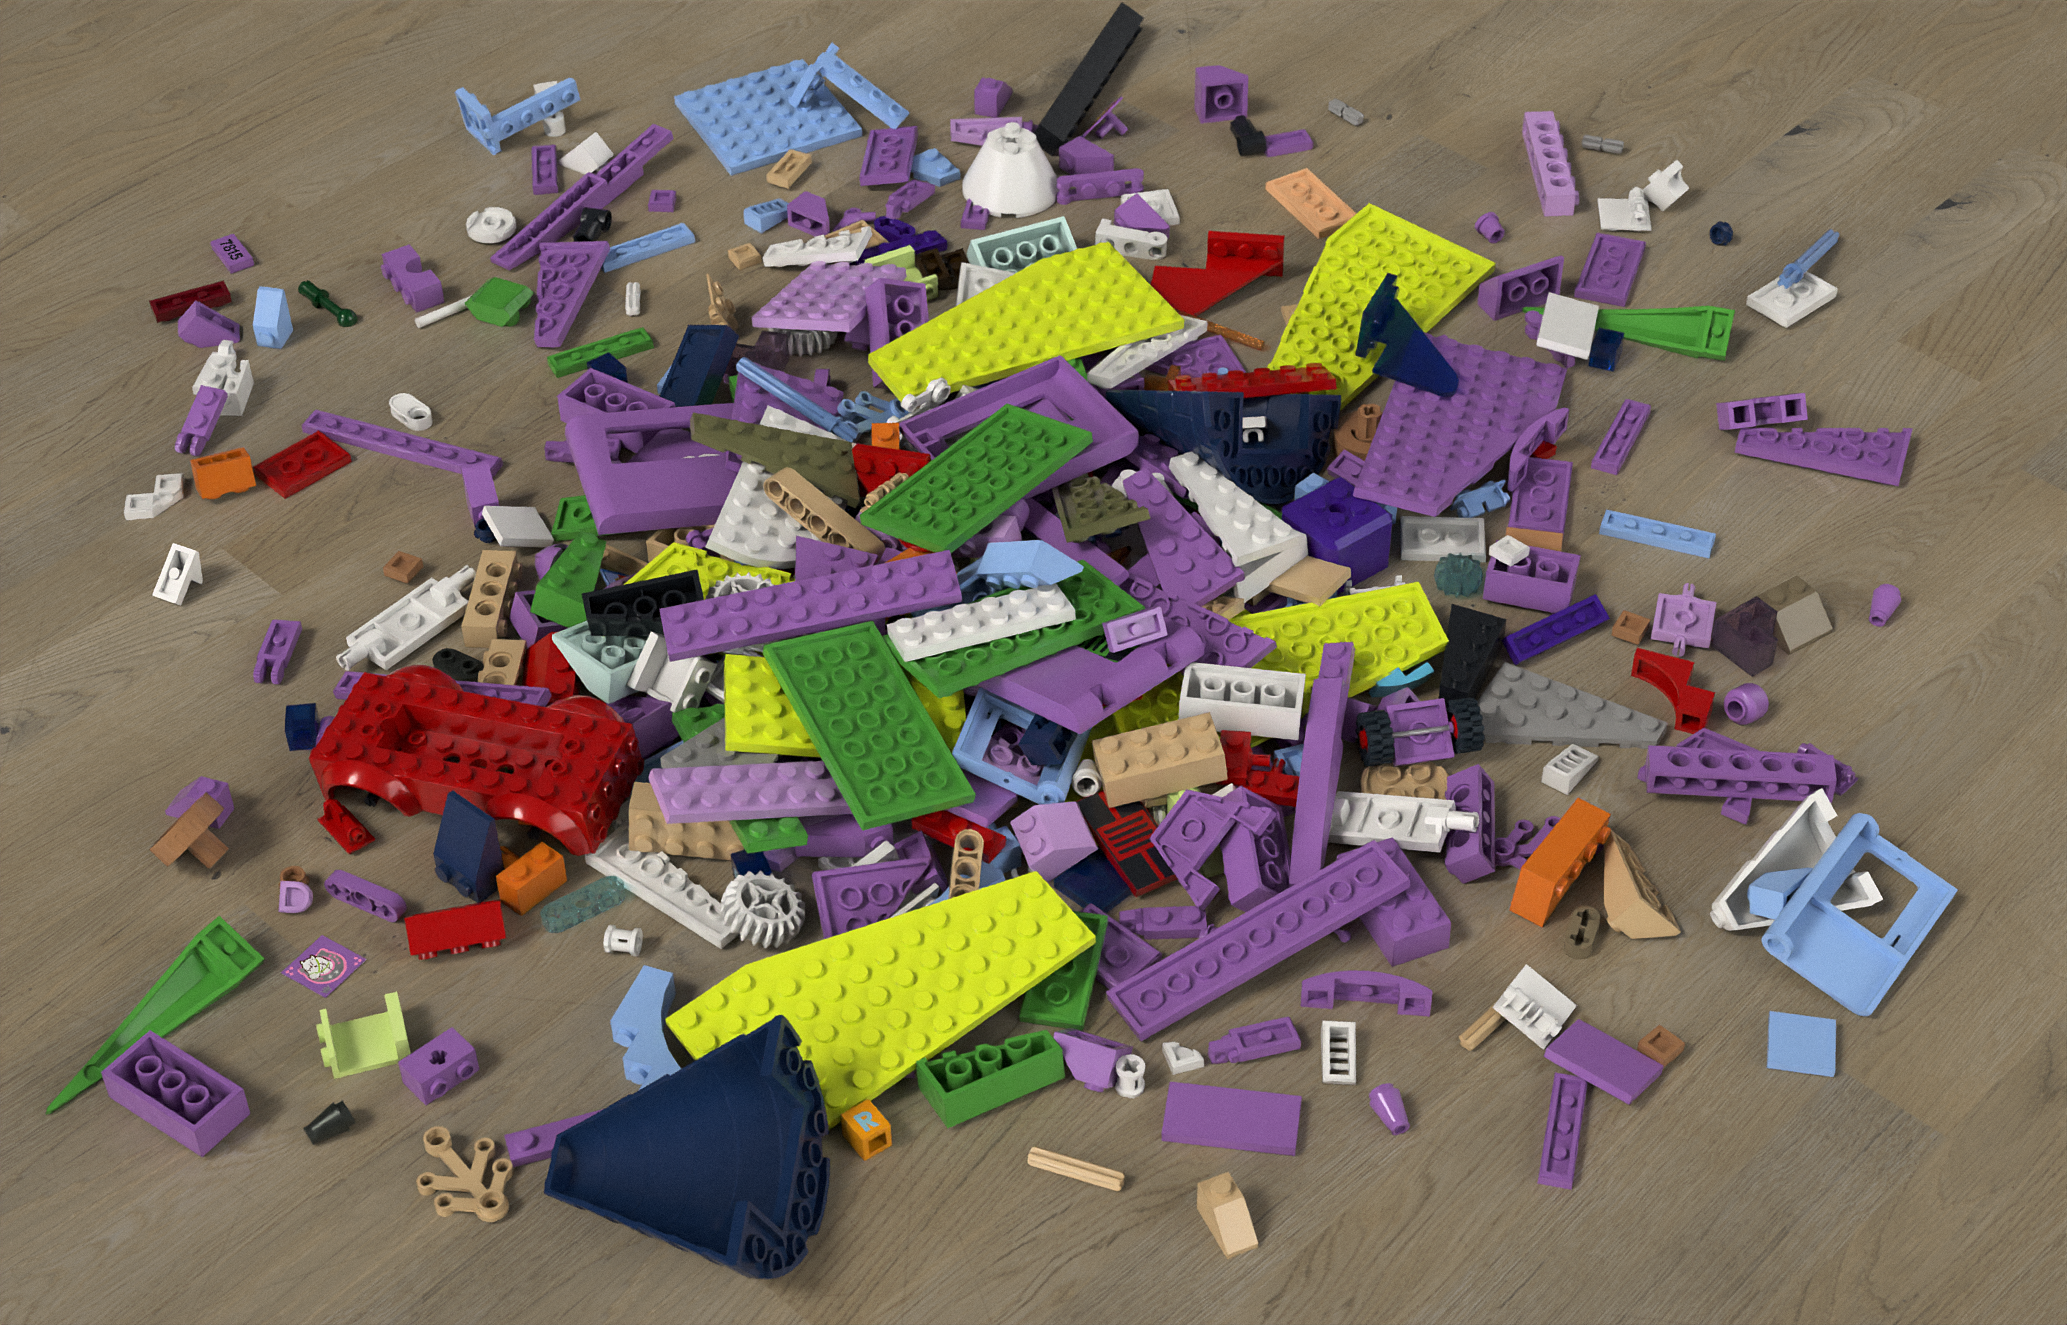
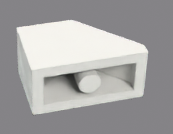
(588, 156)

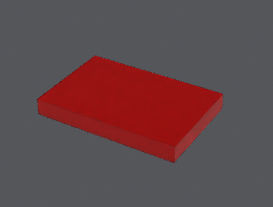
(302, 464)

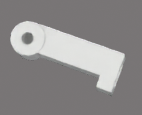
(554, 124)
(1132, 241)

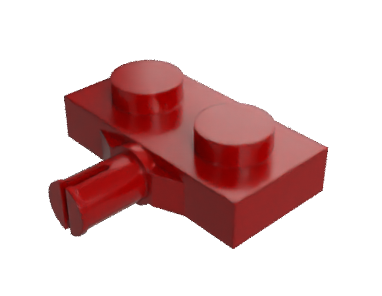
(1240, 757)
(1274, 785)

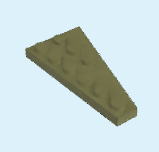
(818, 459)
(1094, 508)

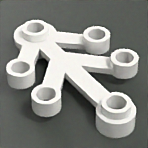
(935, 394)

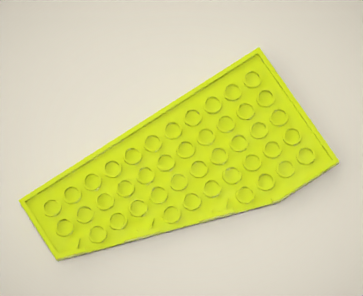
(1049, 309)

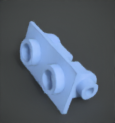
(1470, 502)

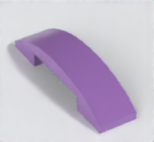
(1547, 429)
(1366, 987)

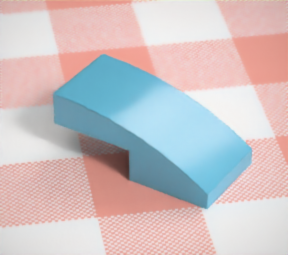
(1398, 681)

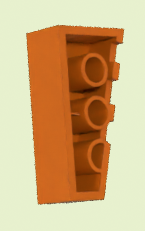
(1559, 861)

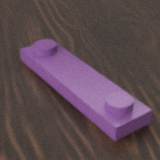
(537, 1142)

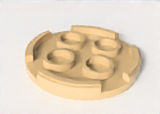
(1411, 780)

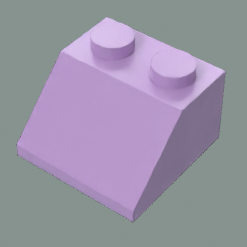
(1053, 837)

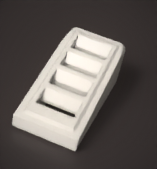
(1564, 773)
(1338, 1030)

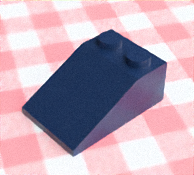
(468, 849)

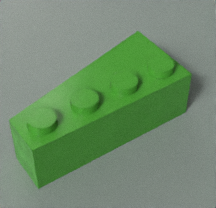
(575, 572)
(990, 1076)

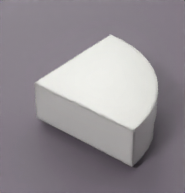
(1181, 1058)

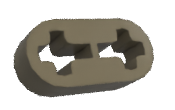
(1586, 933)

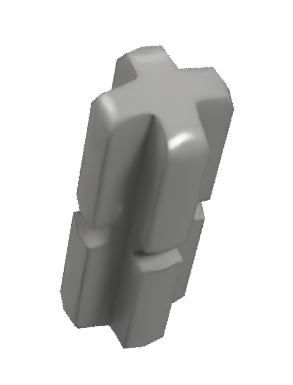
(1344, 111)
(1598, 143)

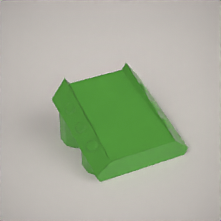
(499, 302)

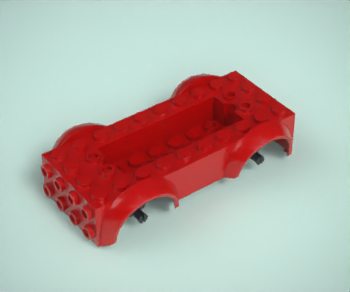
(567, 758)

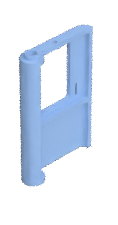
(977, 732)
(1836, 949)

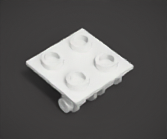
(1625, 213)
(1534, 1006)

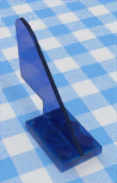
(1409, 352)

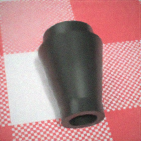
(331, 1122)

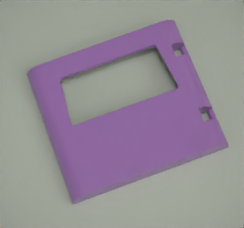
(1053, 380)
(648, 492)
(1077, 682)

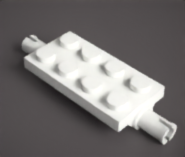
(409, 622)
(1411, 821)

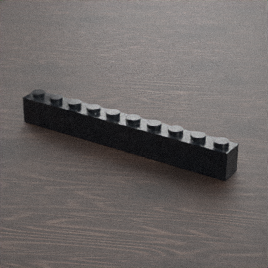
(1086, 80)

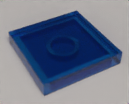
(1093, 882)

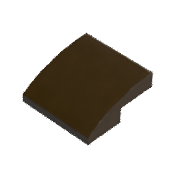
(944, 266)

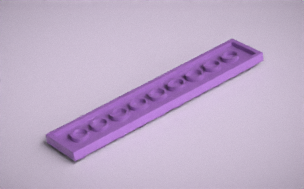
(810, 605)
(1257, 940)

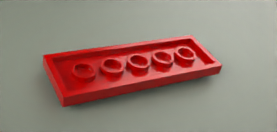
(1261, 381)

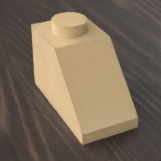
(1226, 1215)

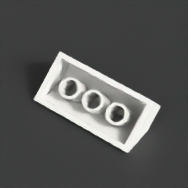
(1244, 699)

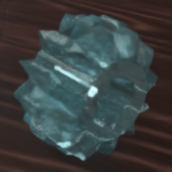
(1458, 575)

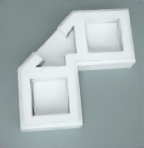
(167, 492)

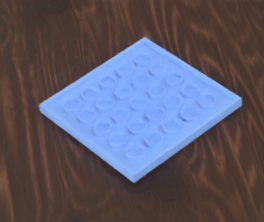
(754, 125)

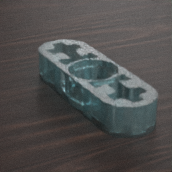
(605, 901)

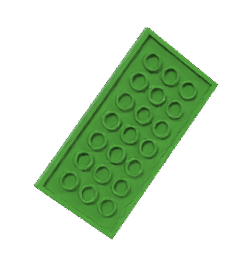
(976, 479)
(1094, 601)
(868, 725)

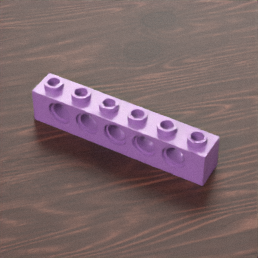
(1738, 773)

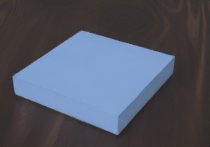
(1801, 1044)

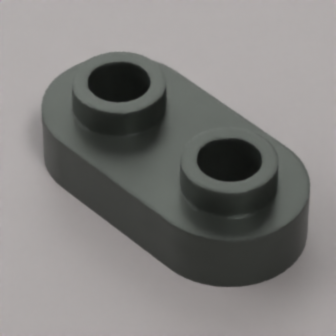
(457, 665)

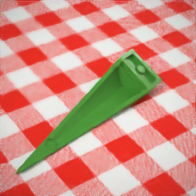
(1682, 330)
(199, 977)

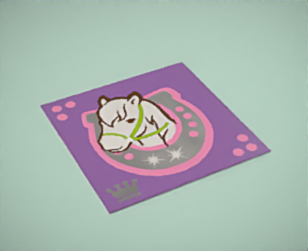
(323, 966)

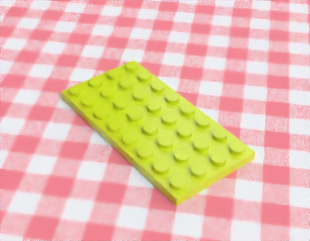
(765, 722)

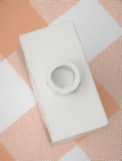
(1666, 186)

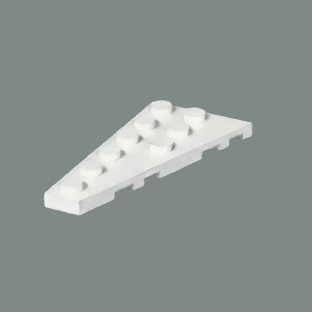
(1234, 516)

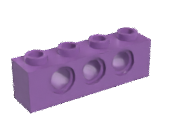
(1468, 852)

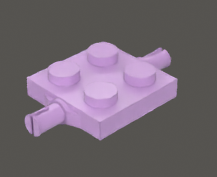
(1683, 620)

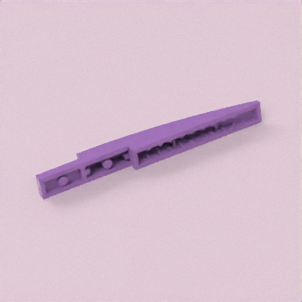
(589, 191)
(1321, 761)

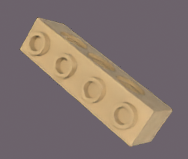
(491, 598)
(504, 662)

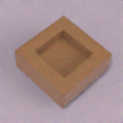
(403, 567)
(1630, 627)
(1661, 1045)

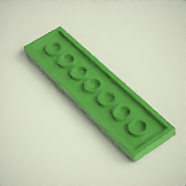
(754, 834)

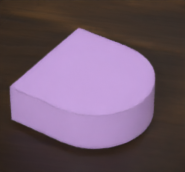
(294, 897)

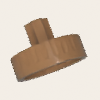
(1364, 424)
(192, 834)

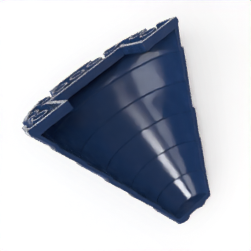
(1213, 429)
(711, 1156)

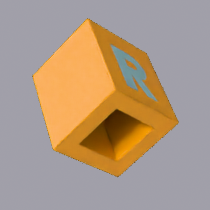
(866, 1129)

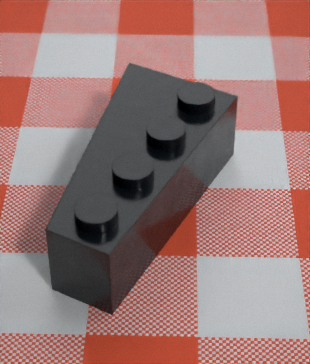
(635, 606)
(1470, 652)

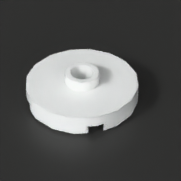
(491, 226)

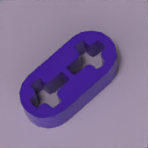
(893, 228)

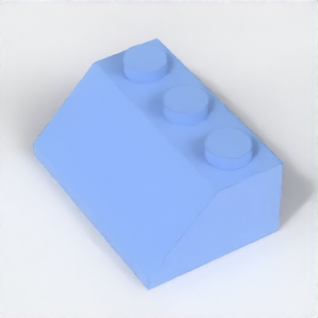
(1025, 564)

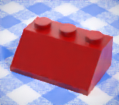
(549, 669)
(455, 929)

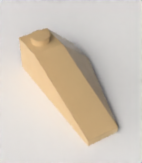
(1631, 896)

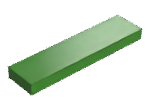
(618, 346)

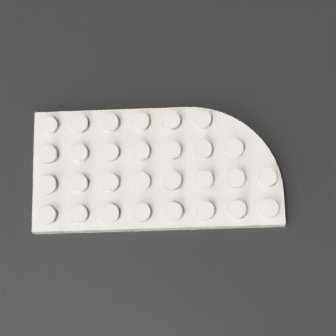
(750, 523)

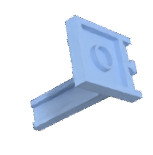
(852, 83)
(493, 129)

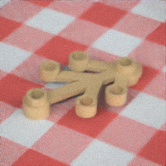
(466, 1179)

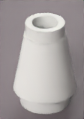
(1086, 779)

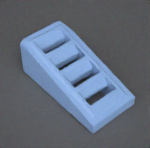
(765, 215)

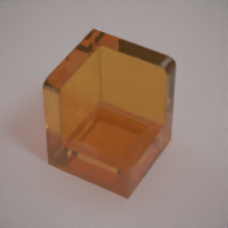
(1159, 383)

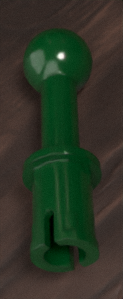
(320, 298)

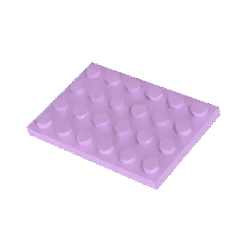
(825, 297)

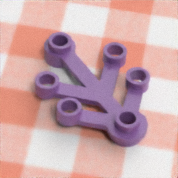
(1510, 853)

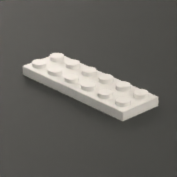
(980, 622)

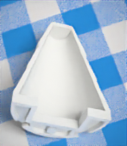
(1794, 846)

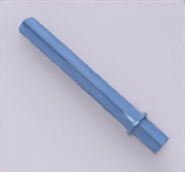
(1794, 271)
(797, 401)

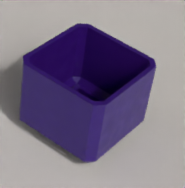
(1343, 528)

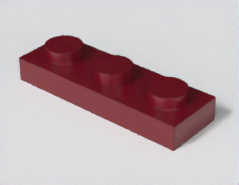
(177, 304)

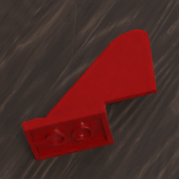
(1231, 264)
(880, 464)

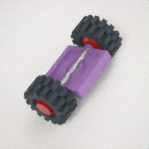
(1419, 732)

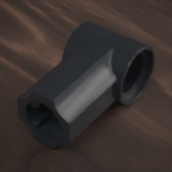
(1247, 138)
(593, 223)

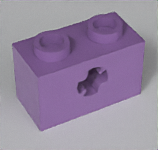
(439, 1066)

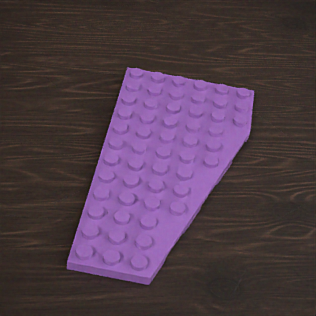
(1440, 445)

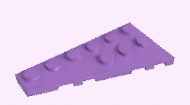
(563, 284)
(1841, 451)
(1179, 548)
(1222, 640)

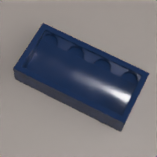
(699, 365)

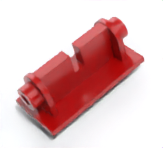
(344, 826)

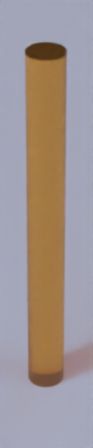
(1229, 333)

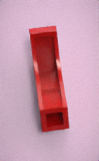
(1673, 679)

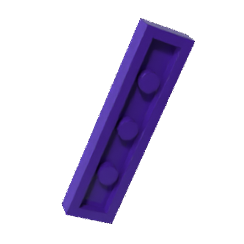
(920, 243)
(1555, 629)

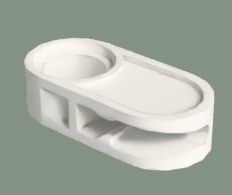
(406, 408)

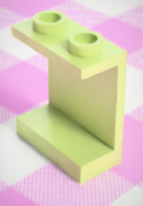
(905, 258)
(365, 1041)

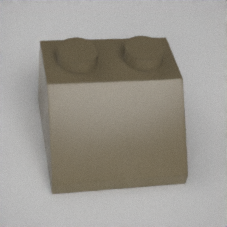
(1799, 614)

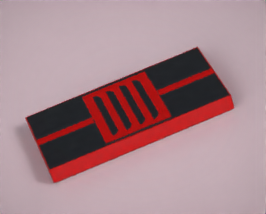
(1124, 839)

